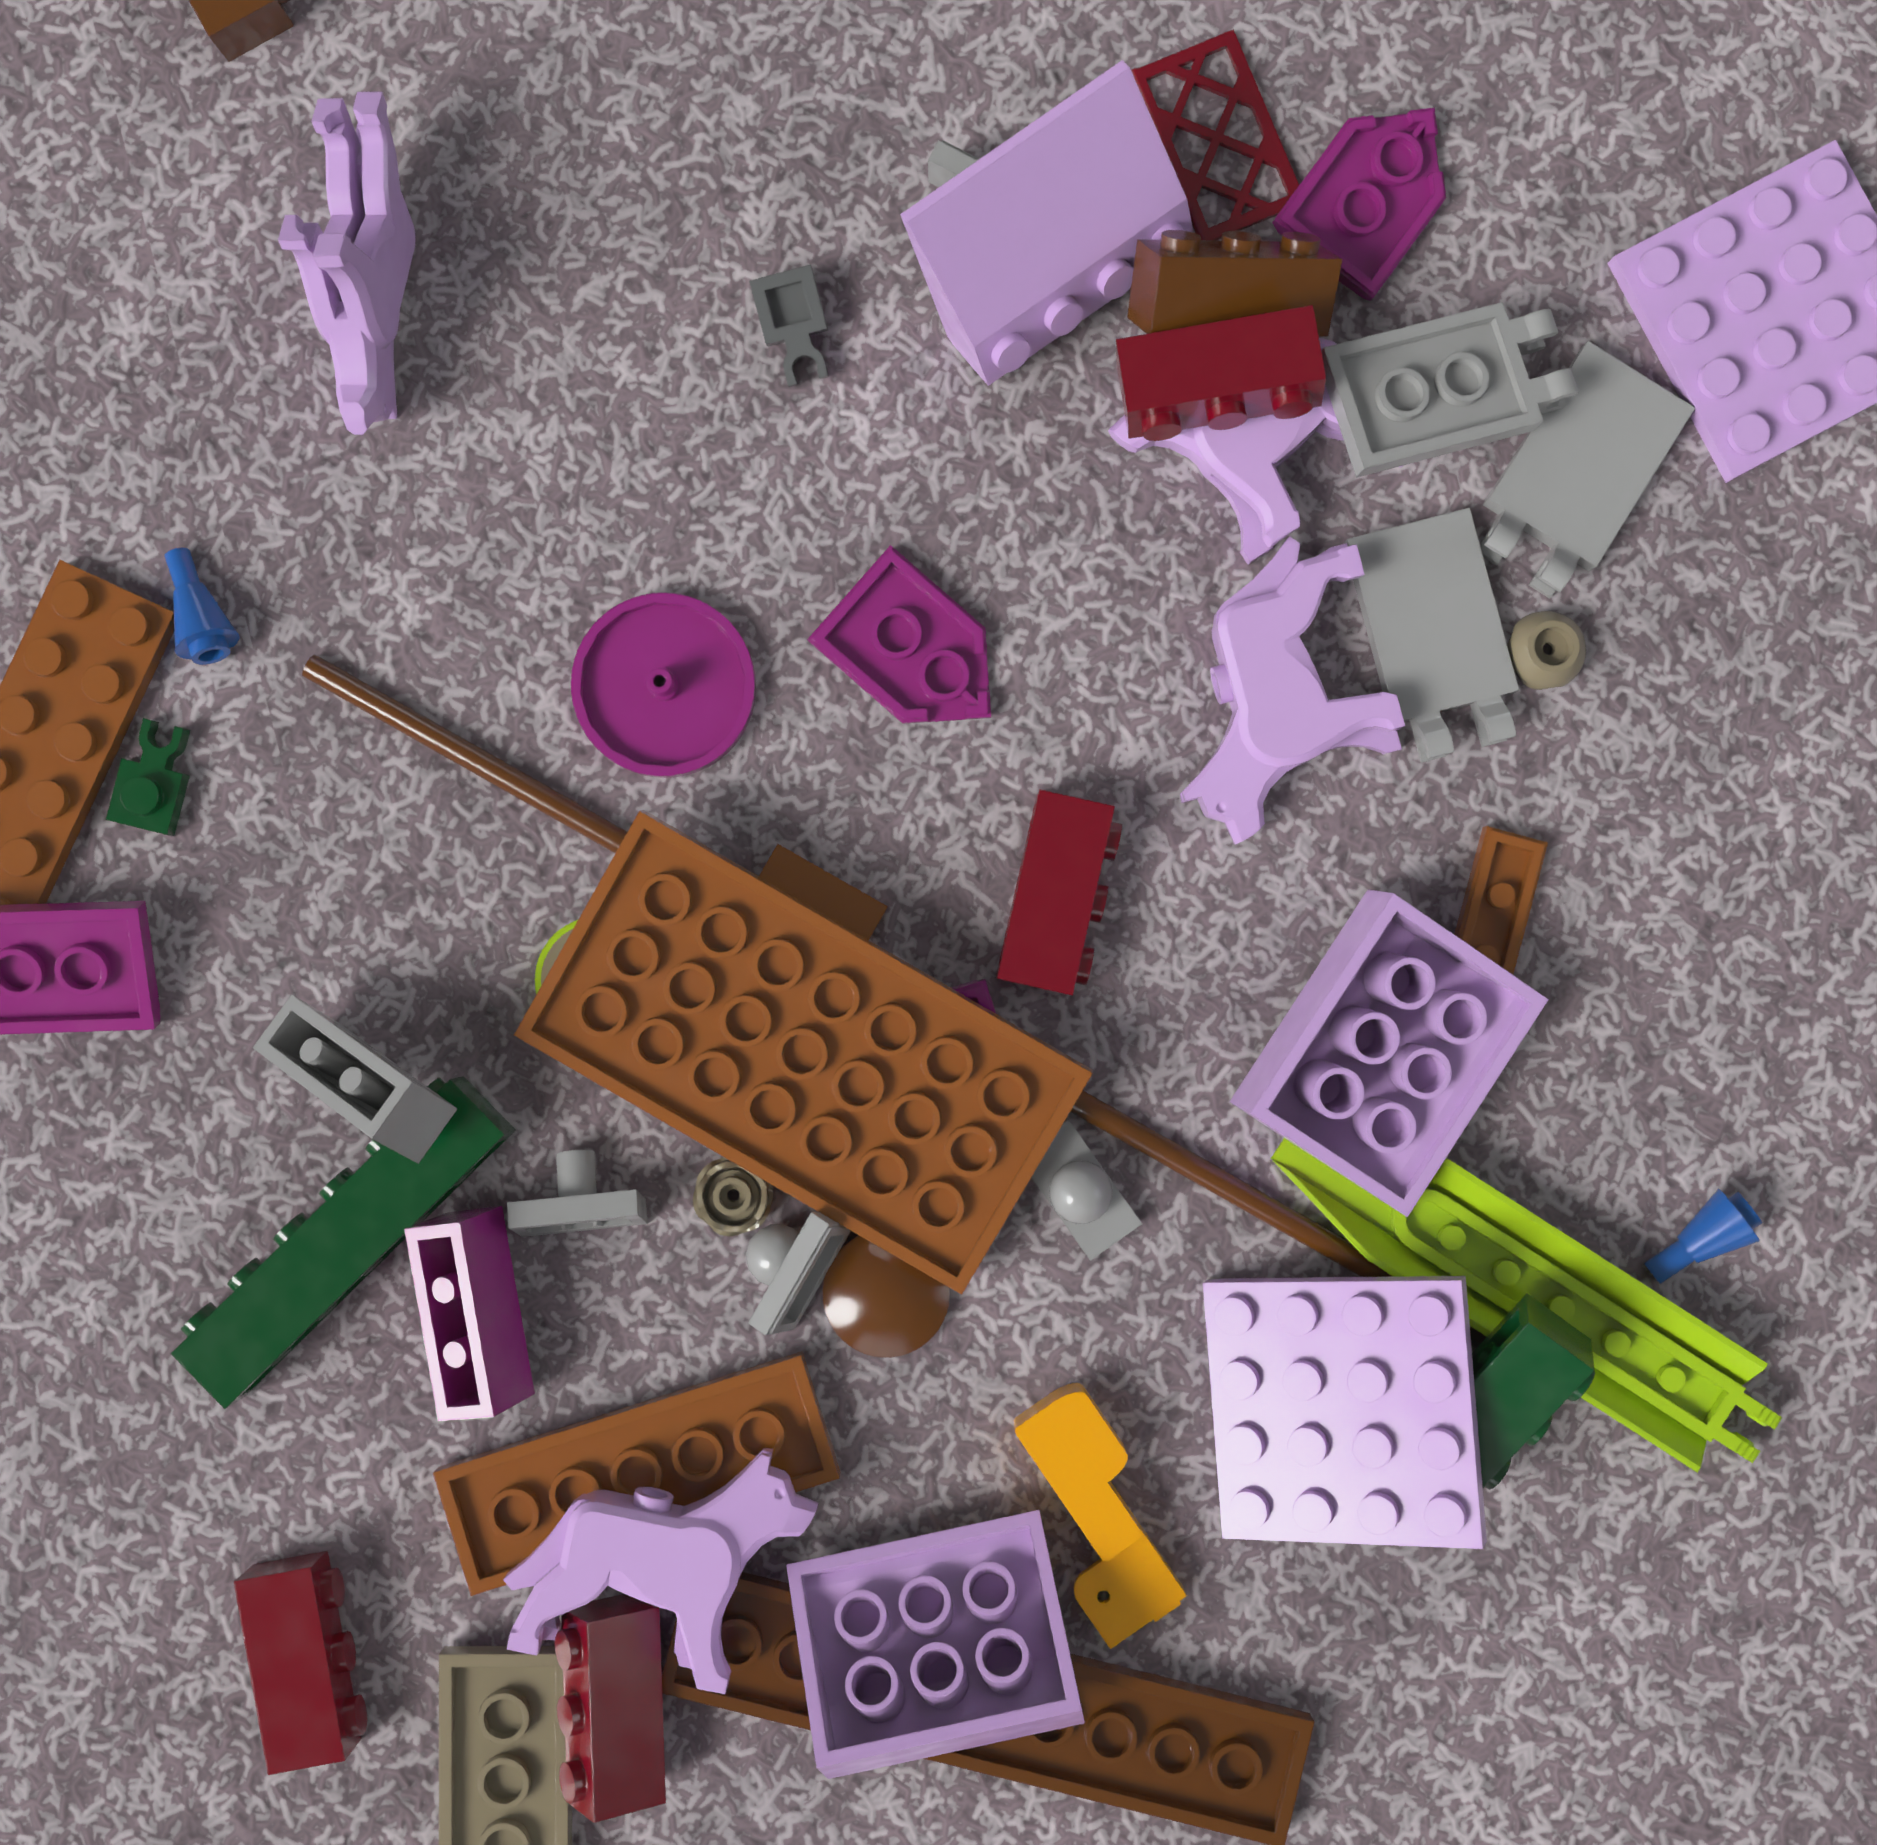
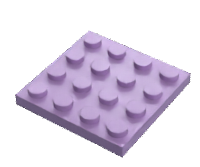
(1765, 309)
(1345, 1410)

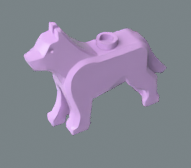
(361, 260)
(1245, 464)
(1276, 692)
(660, 1555)

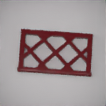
(1244, 93)

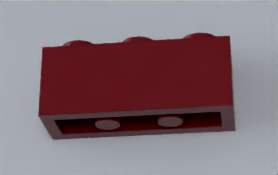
(1221, 373)
(1058, 893)
(300, 1662)
(611, 1707)

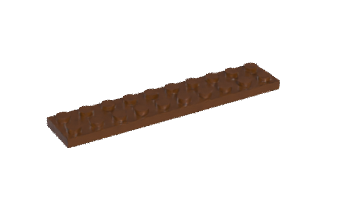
(1142, 1746)

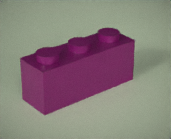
(469, 1313)

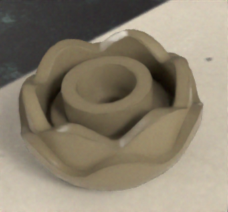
(1527, 655)
(720, 1212)

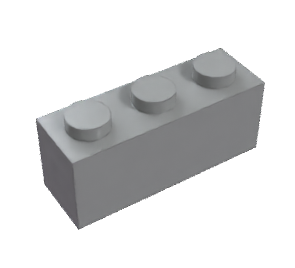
(355, 1079)

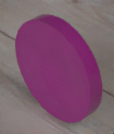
(663, 685)

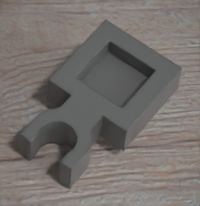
(790, 313)

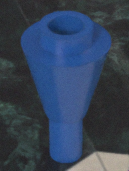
(199, 623)
(1715, 1230)

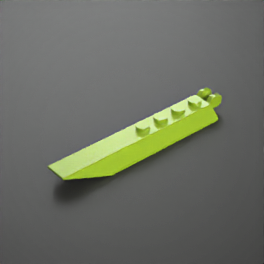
(1651, 1358)

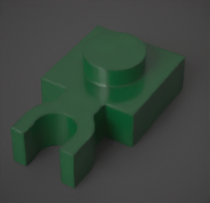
(149, 791)

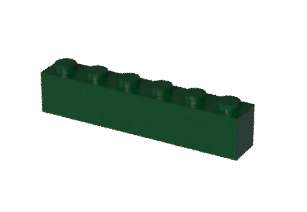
(334, 1249)

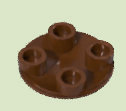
(881, 1301)

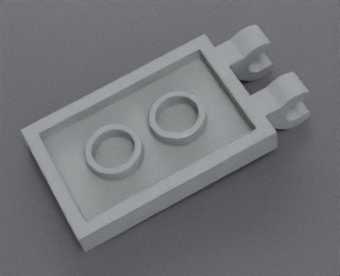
(1441, 386)
(1584, 468)
(1436, 628)

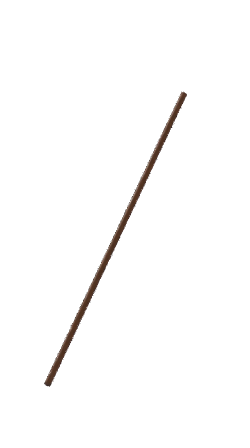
(611, 836)

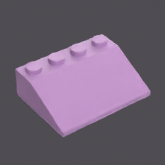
(1046, 224)
(1389, 1049)
(932, 1645)

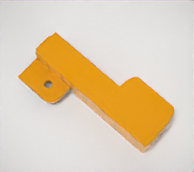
(1079, 1460)

